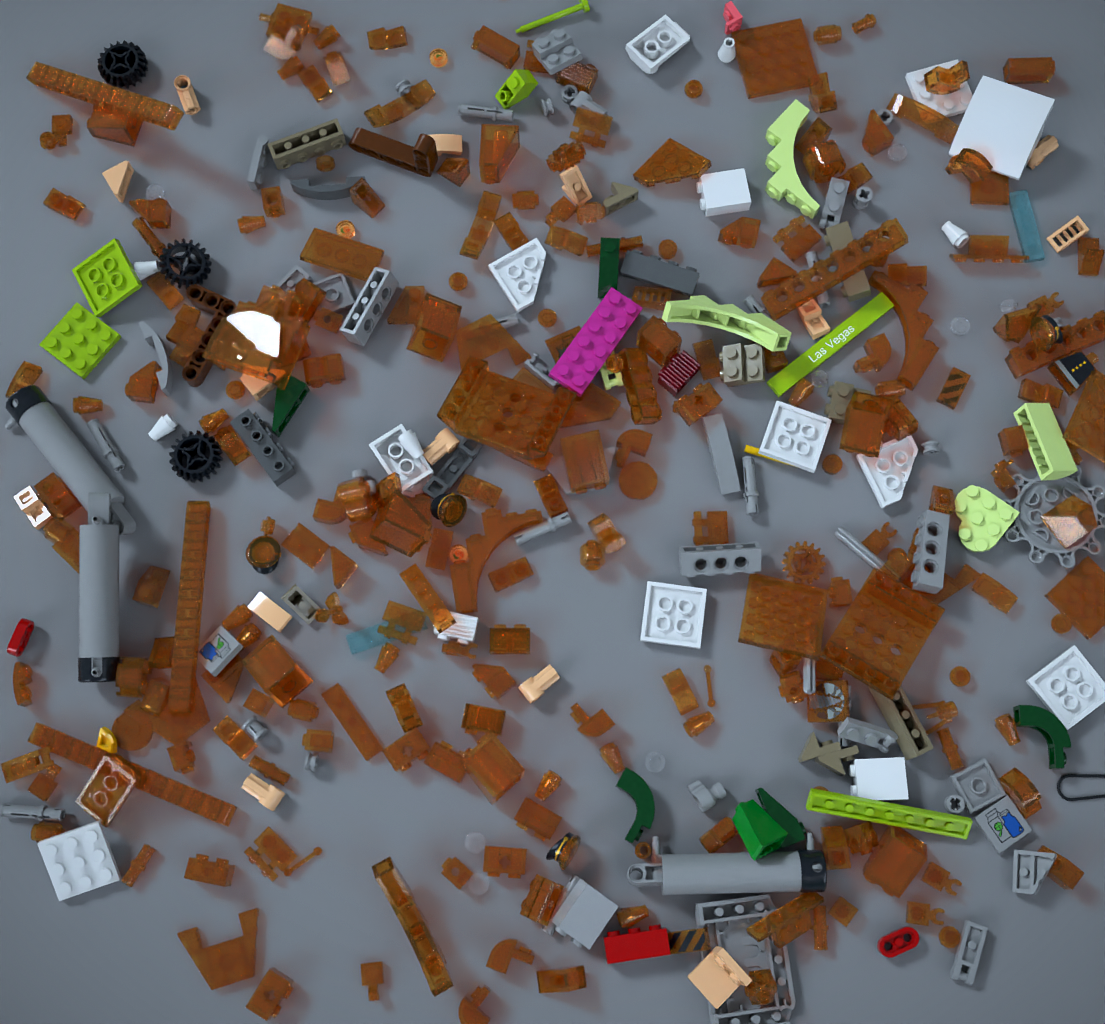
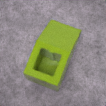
(516, 88)

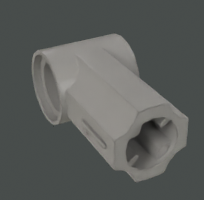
(585, 101)

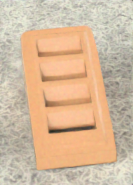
(1078, 223)

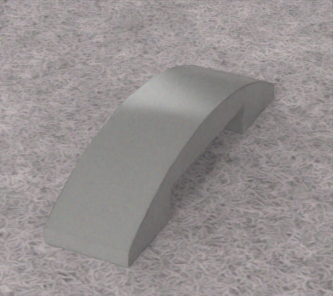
(165, 376)

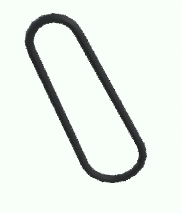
(1079, 775)

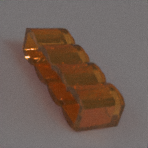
(639, 387)

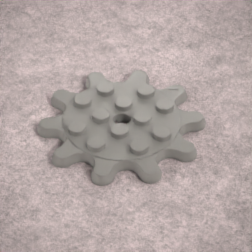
(1039, 497)

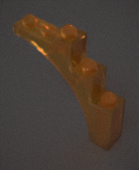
(914, 323)
(466, 575)
(414, 924)

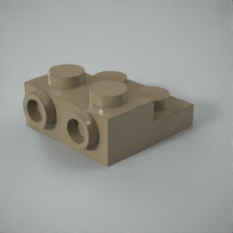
(742, 364)
(840, 396)

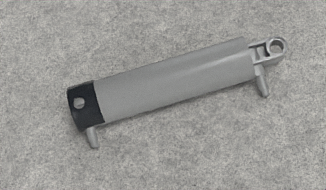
(65, 452)
(98, 593)
(733, 872)

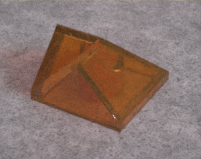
(1016, 324)
(1070, 520)

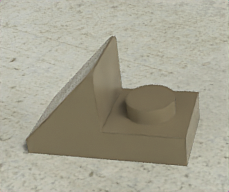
(622, 196)
(301, 603)
(812, 750)
(832, 760)

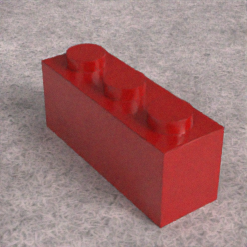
(636, 944)

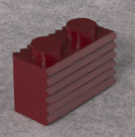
(678, 372)

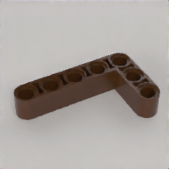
(417, 159)
(219, 311)

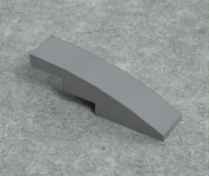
(721, 453)

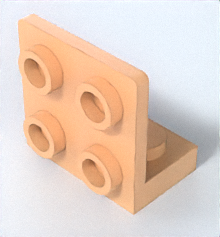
(718, 976)

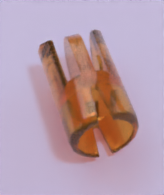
(718, 835)

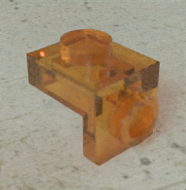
(1001, 476)

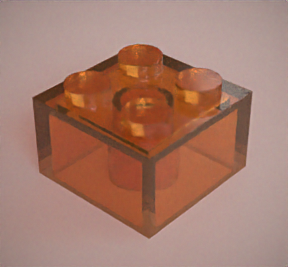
(658, 341)

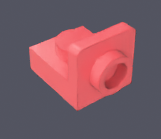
(732, 17)

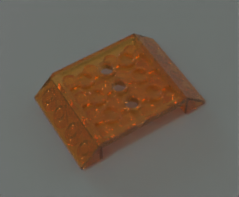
(482, 397)
(896, 617)

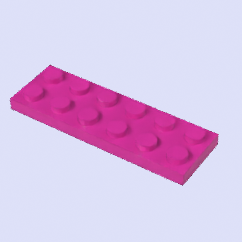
(595, 342)

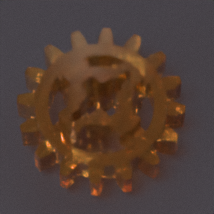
(566, 156)
(810, 566)

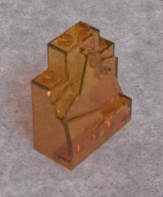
(261, 337)

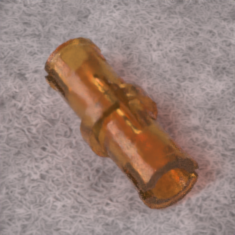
(950, 748)
(269, 770)
(638, 853)
(138, 865)
(820, 927)

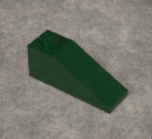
(608, 265)
(287, 403)
(783, 817)

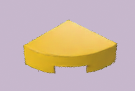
(107, 740)

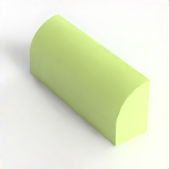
(1045, 441)

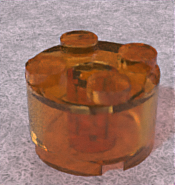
(823, 161)
(132, 676)

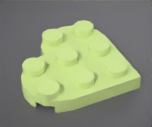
(982, 518)

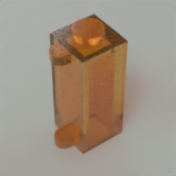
(496, 47)
(1028, 70)

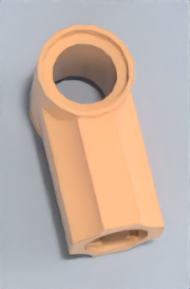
(187, 95)
(1042, 150)
(444, 443)
(535, 686)
(266, 794)

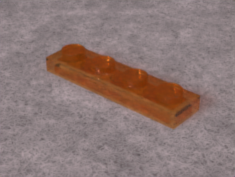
(427, 598)
(352, 722)

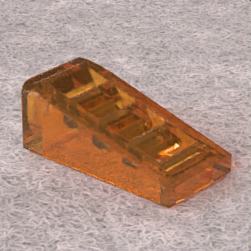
(652, 291)

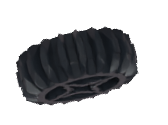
(118, 65)
(167, 258)
(191, 471)

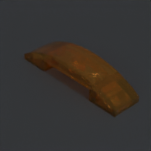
(402, 106)
(923, 116)
(481, 226)

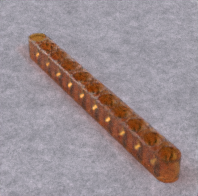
(105, 96)
(189, 607)
(151, 782)

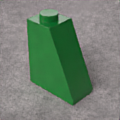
(758, 829)

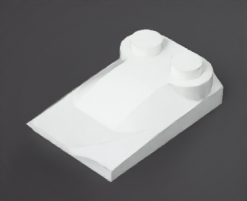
(656, 44)
(394, 458)

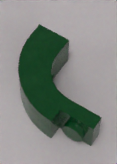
(1051, 729)
(640, 792)

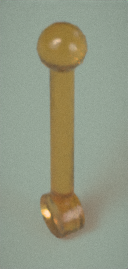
(710, 702)
(288, 871)

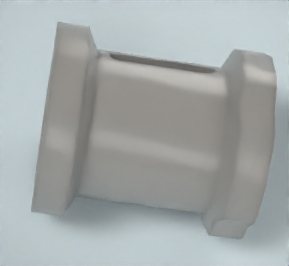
(862, 198)
(255, 729)

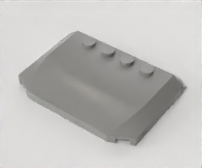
(727, 929)

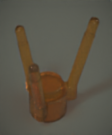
(944, 711)

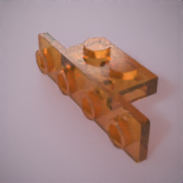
(988, 247)
(787, 921)

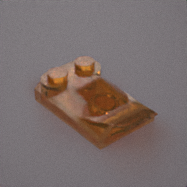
(109, 788)

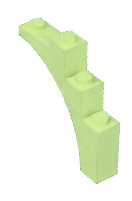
(780, 160)
(730, 318)

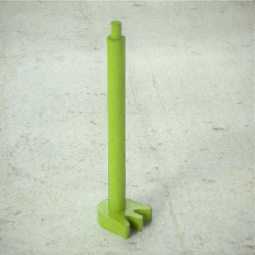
(582, 6)

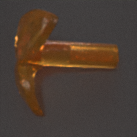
(334, 610)

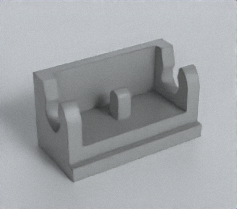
(541, 370)

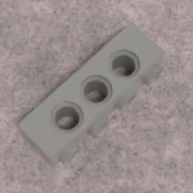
(369, 306)
(938, 524)
(710, 553)

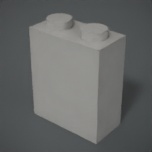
(584, 914)

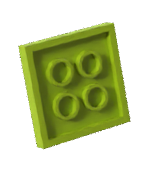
(107, 277)
(80, 340)

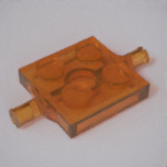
(285, 17)

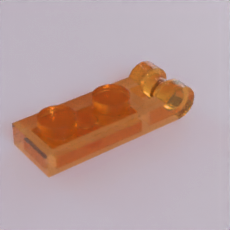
(27, 764)

